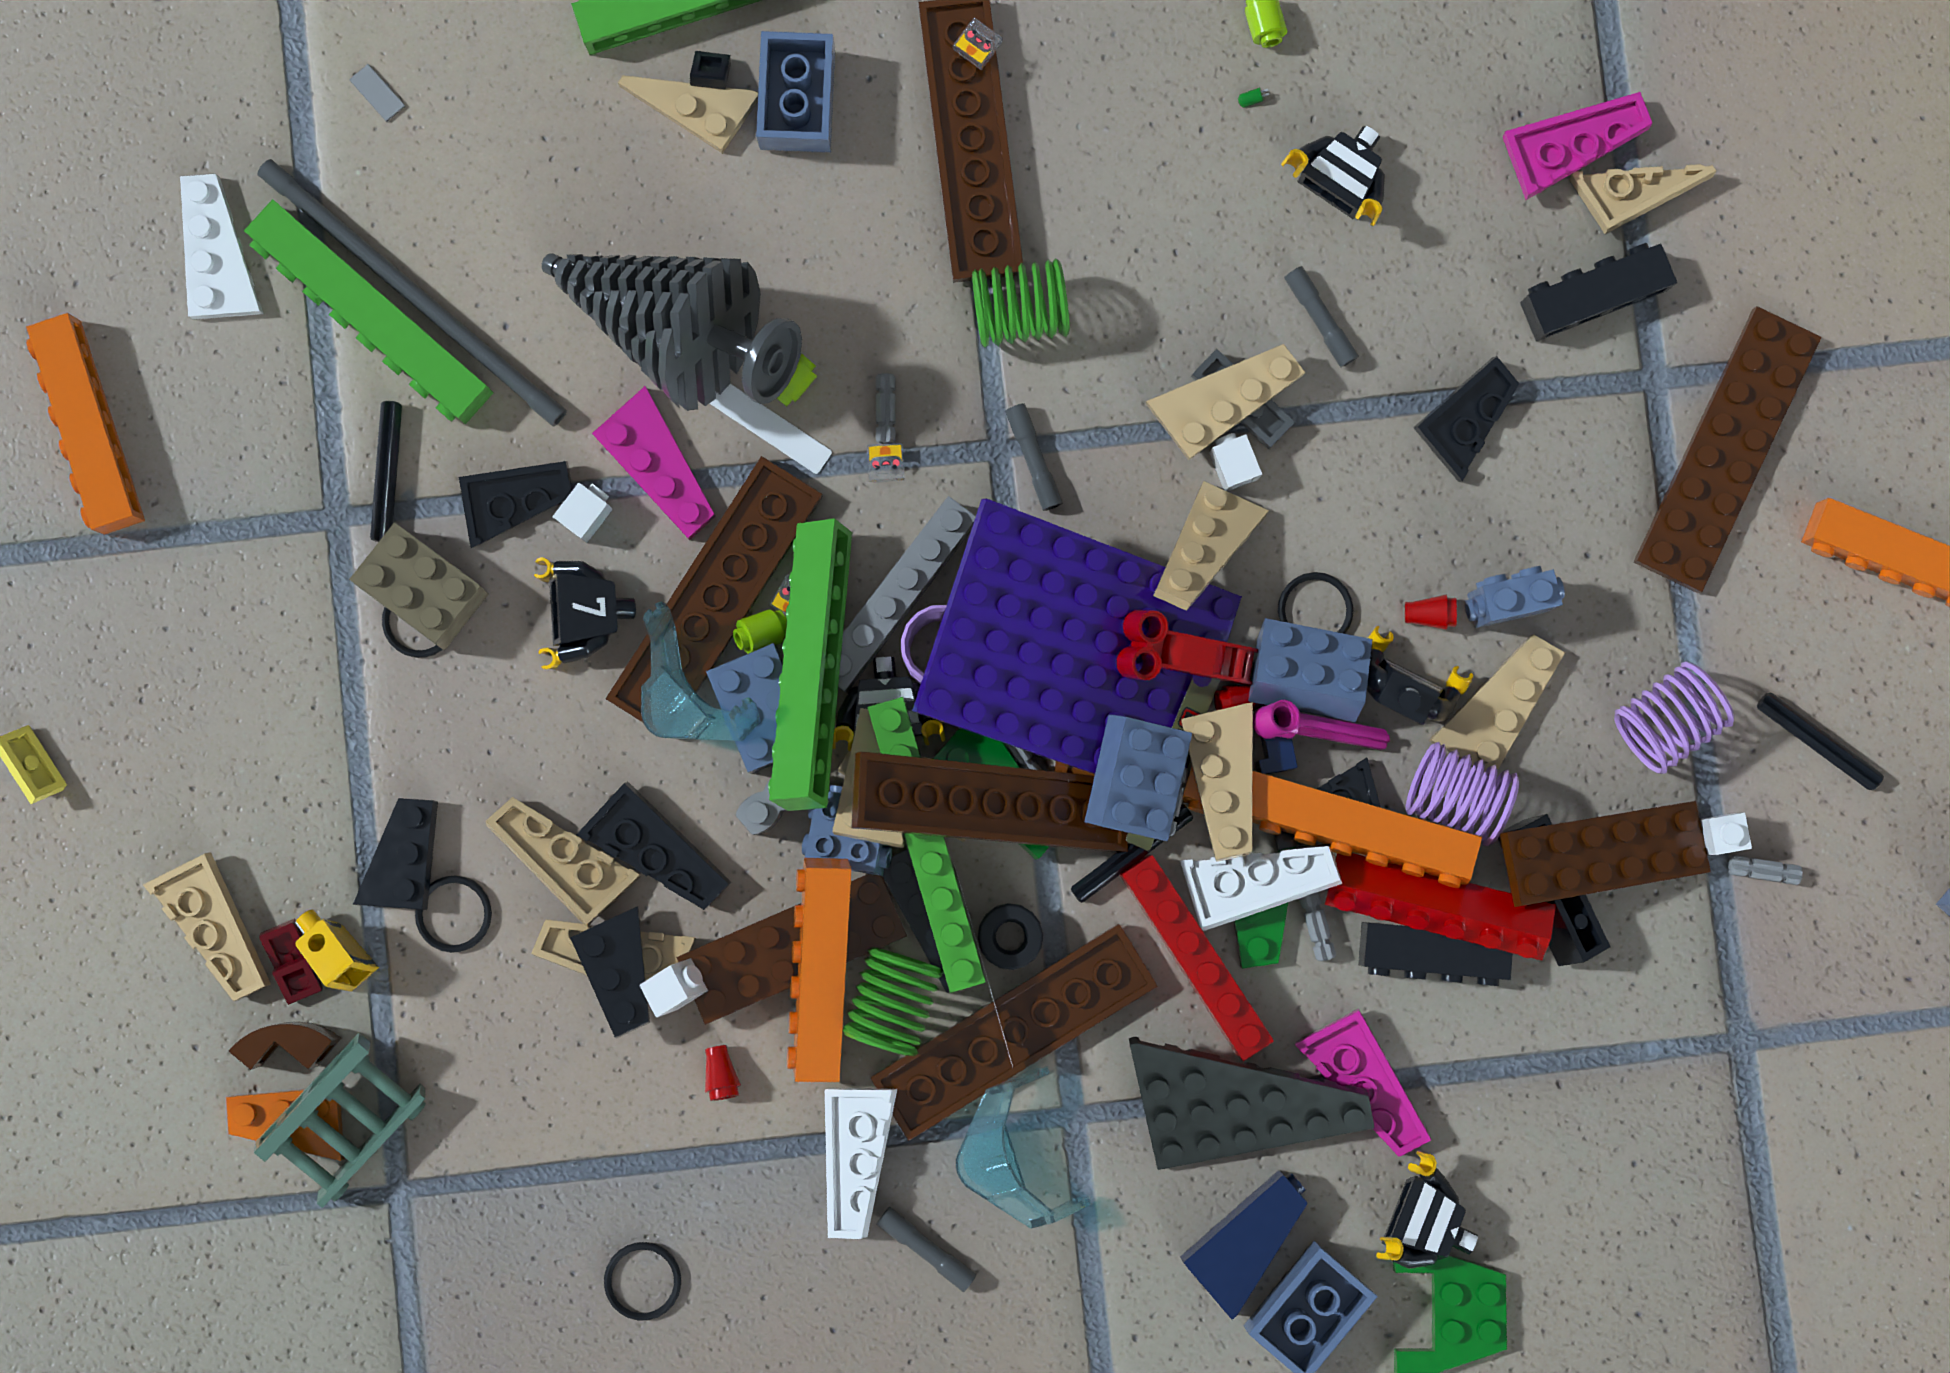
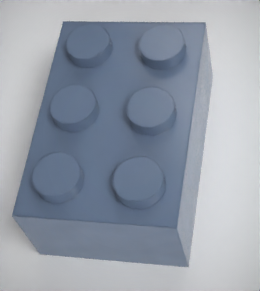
(795, 91)
(1312, 669)
(755, 677)
(1138, 777)
(1310, 1311)

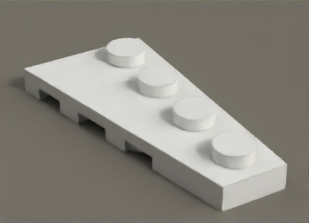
(214, 260)
(1256, 882)
(855, 1149)

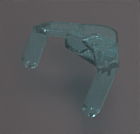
(669, 702)
(990, 1164)

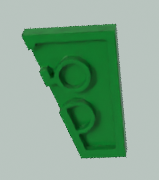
(1261, 936)

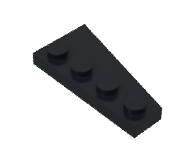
(646, 840)
(905, 888)

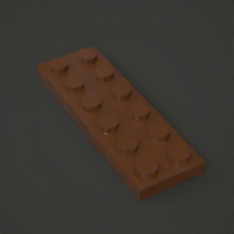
(1604, 853)
(759, 957)

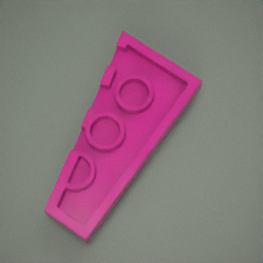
(1566, 143)
(650, 455)
(1352, 1056)

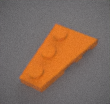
(254, 1113)

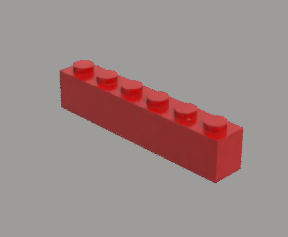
(1460, 913)
(1196, 957)

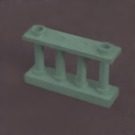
(330, 1086)

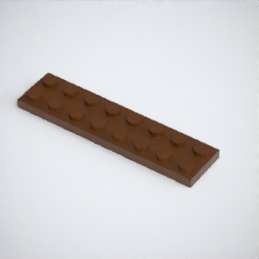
(970, 144)
(1727, 450)
(726, 577)
(977, 802)
(1034, 1021)

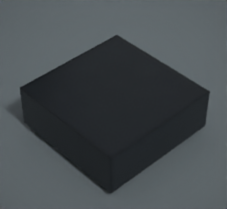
(710, 70)

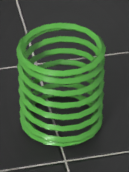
(1057, 305)
(873, 1033)

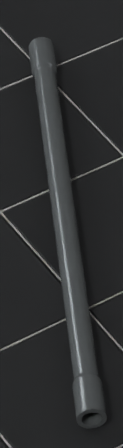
(288, 187)

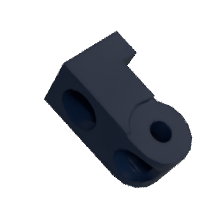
(1278, 755)

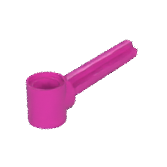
(1293, 722)

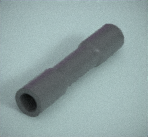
(1309, 297)
(1026, 437)
(944, 1263)

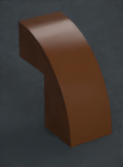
(302, 1040)

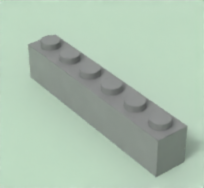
(902, 589)

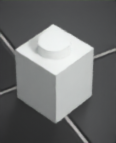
(1234, 461)
(583, 511)
(1725, 833)
(673, 987)

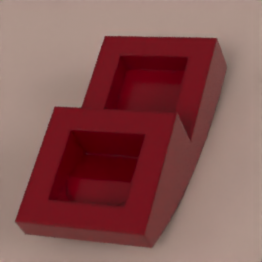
(291, 969)

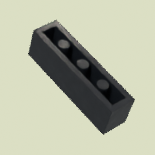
(1599, 291)
(1575, 929)
(1426, 952)

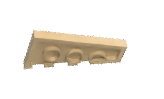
(1218, 402)
(1208, 539)
(1501, 705)
(1223, 774)
(565, 864)
(207, 915)
(658, 949)

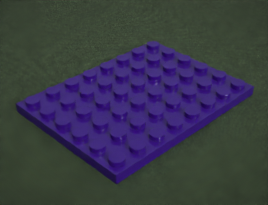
(1039, 637)

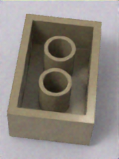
(419, 586)

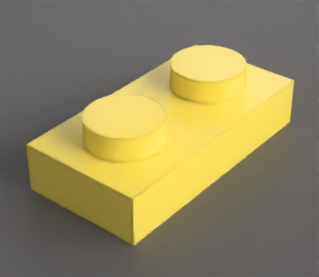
(30, 764)

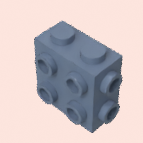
(1521, 596)
(822, 843)

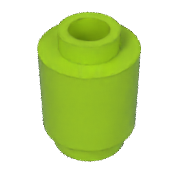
(1265, 22)
(800, 381)
(760, 630)

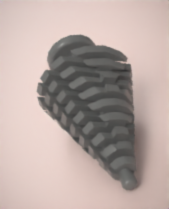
(684, 322)

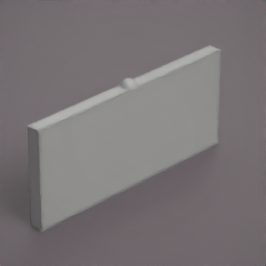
(377, 93)

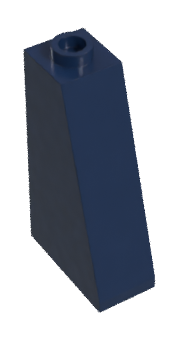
(1243, 1243)

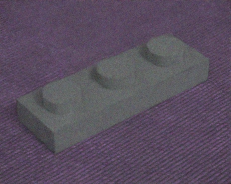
(1267, 422)

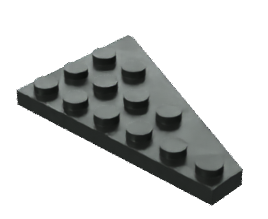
(1222, 1108)

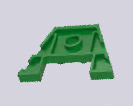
(1466, 1316)

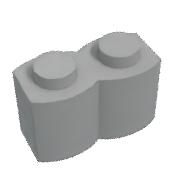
(759, 813)

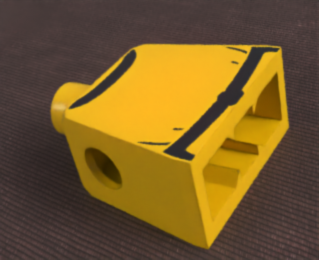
(333, 952)

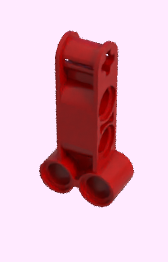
(1180, 652)

